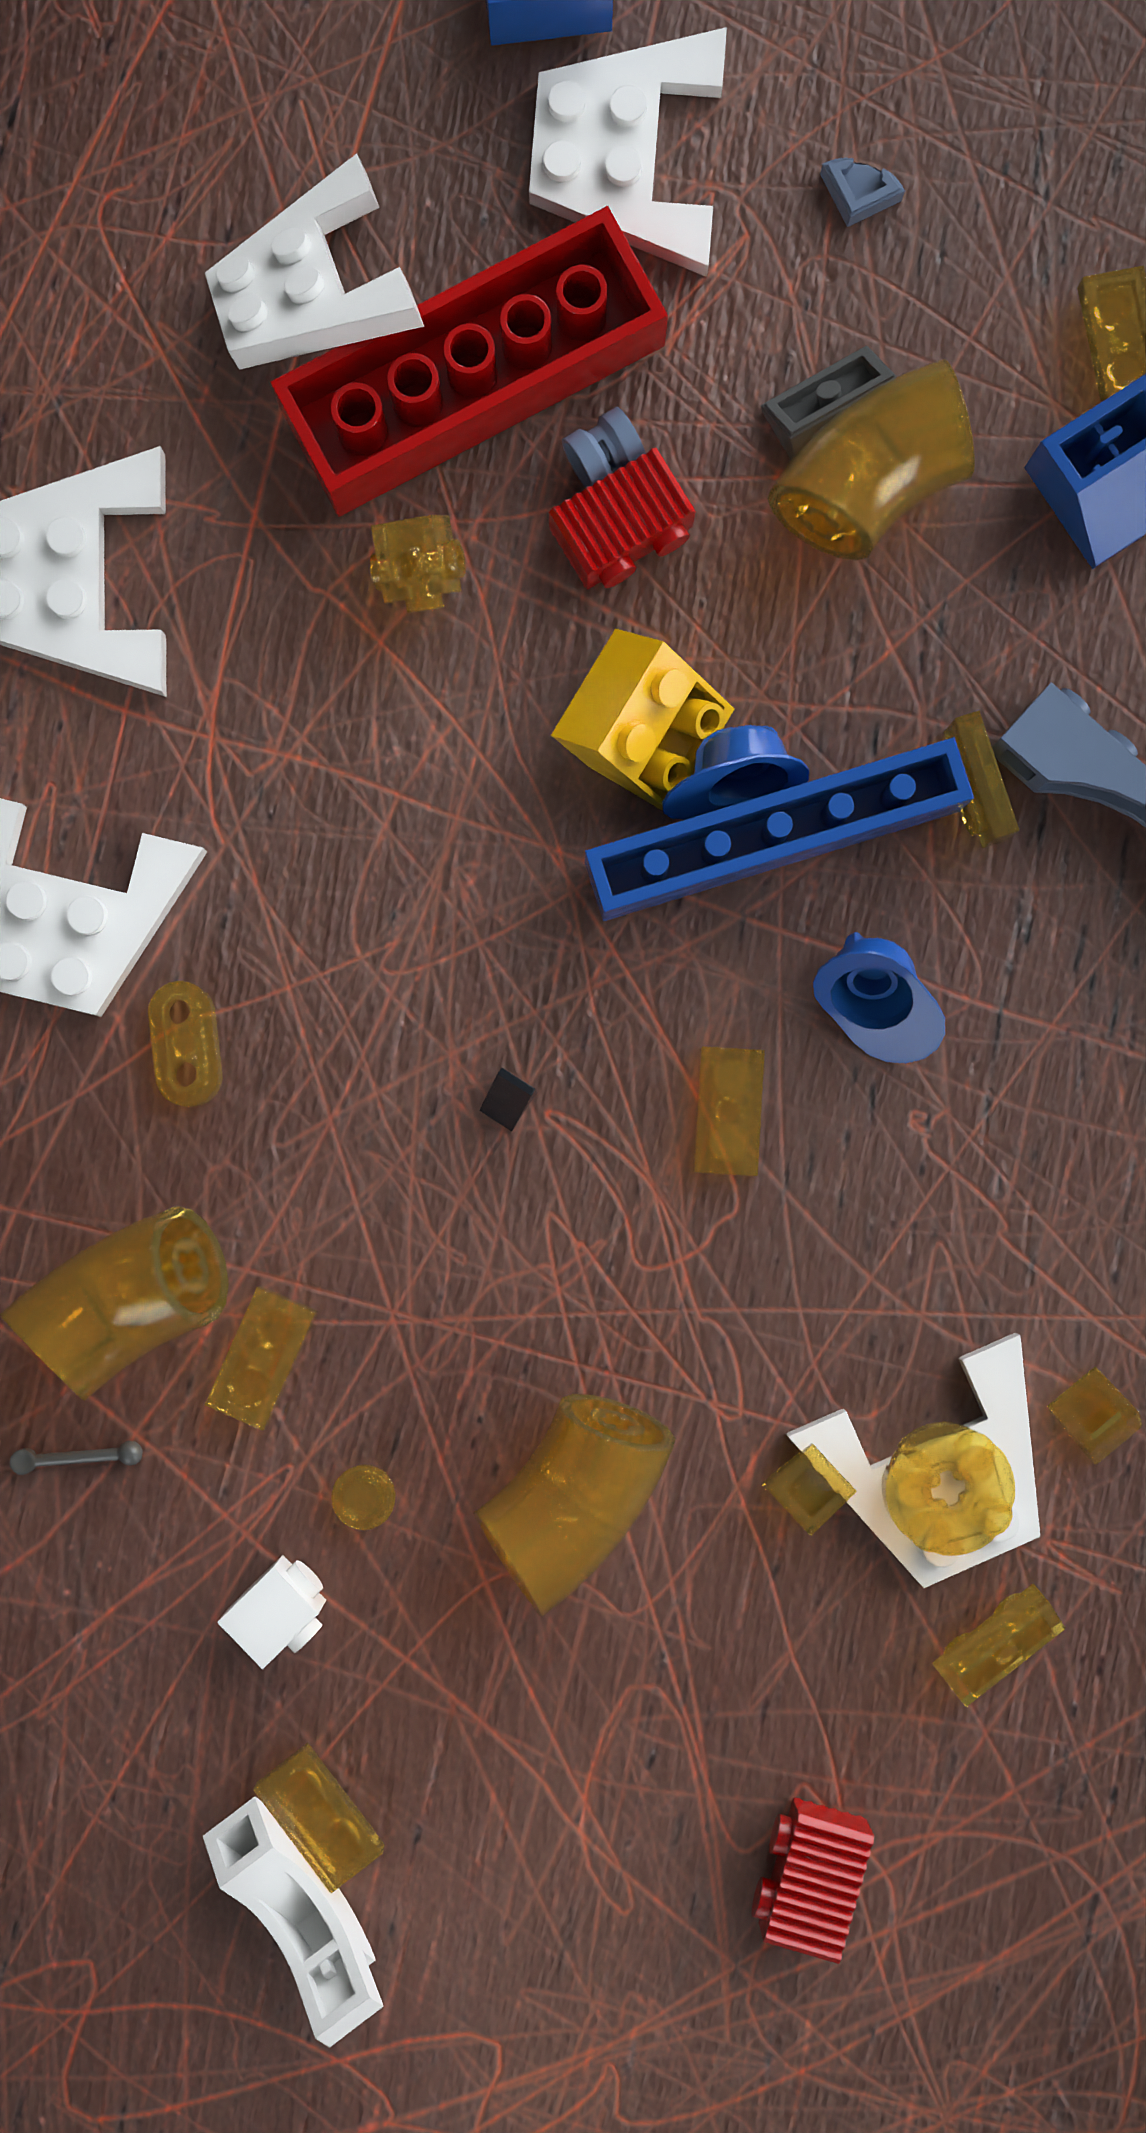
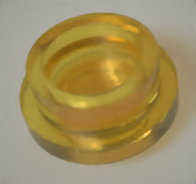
(363, 1497)

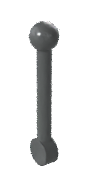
(26, 1460)

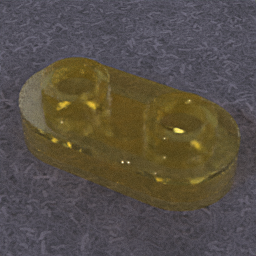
(188, 1042)

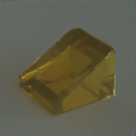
(1096, 1415)
(809, 1489)

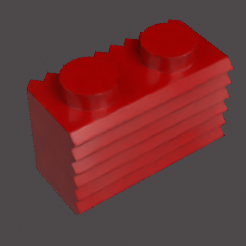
(623, 520)
(813, 1879)

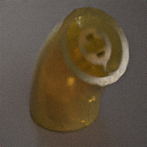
(877, 462)
(123, 1298)
(575, 1496)

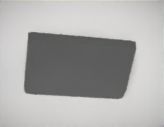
(815, 401)

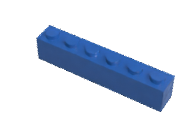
(778, 829)

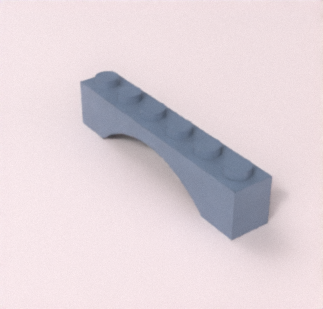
(1067, 752)

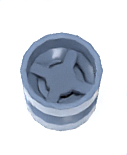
(603, 447)

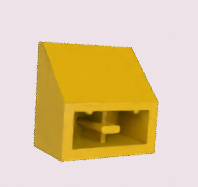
(641, 716)

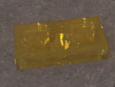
(1115, 326)
(990, 810)
(729, 1111)
(261, 1358)
(999, 1644)
(319, 1818)

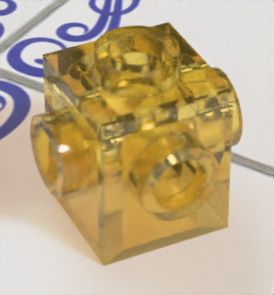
(417, 561)

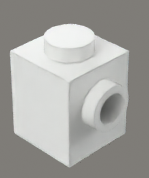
(276, 1611)

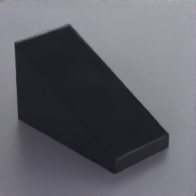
(507, 1099)

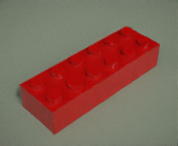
(478, 365)

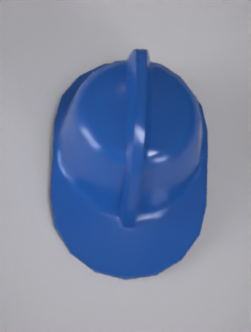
(732, 769)
(880, 1000)

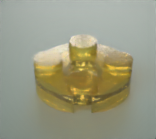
(981, 1508)

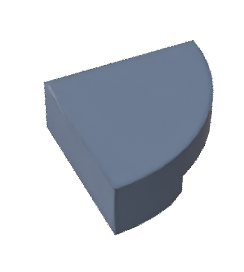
(860, 188)

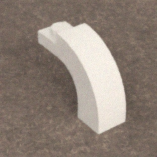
(311, 1925)

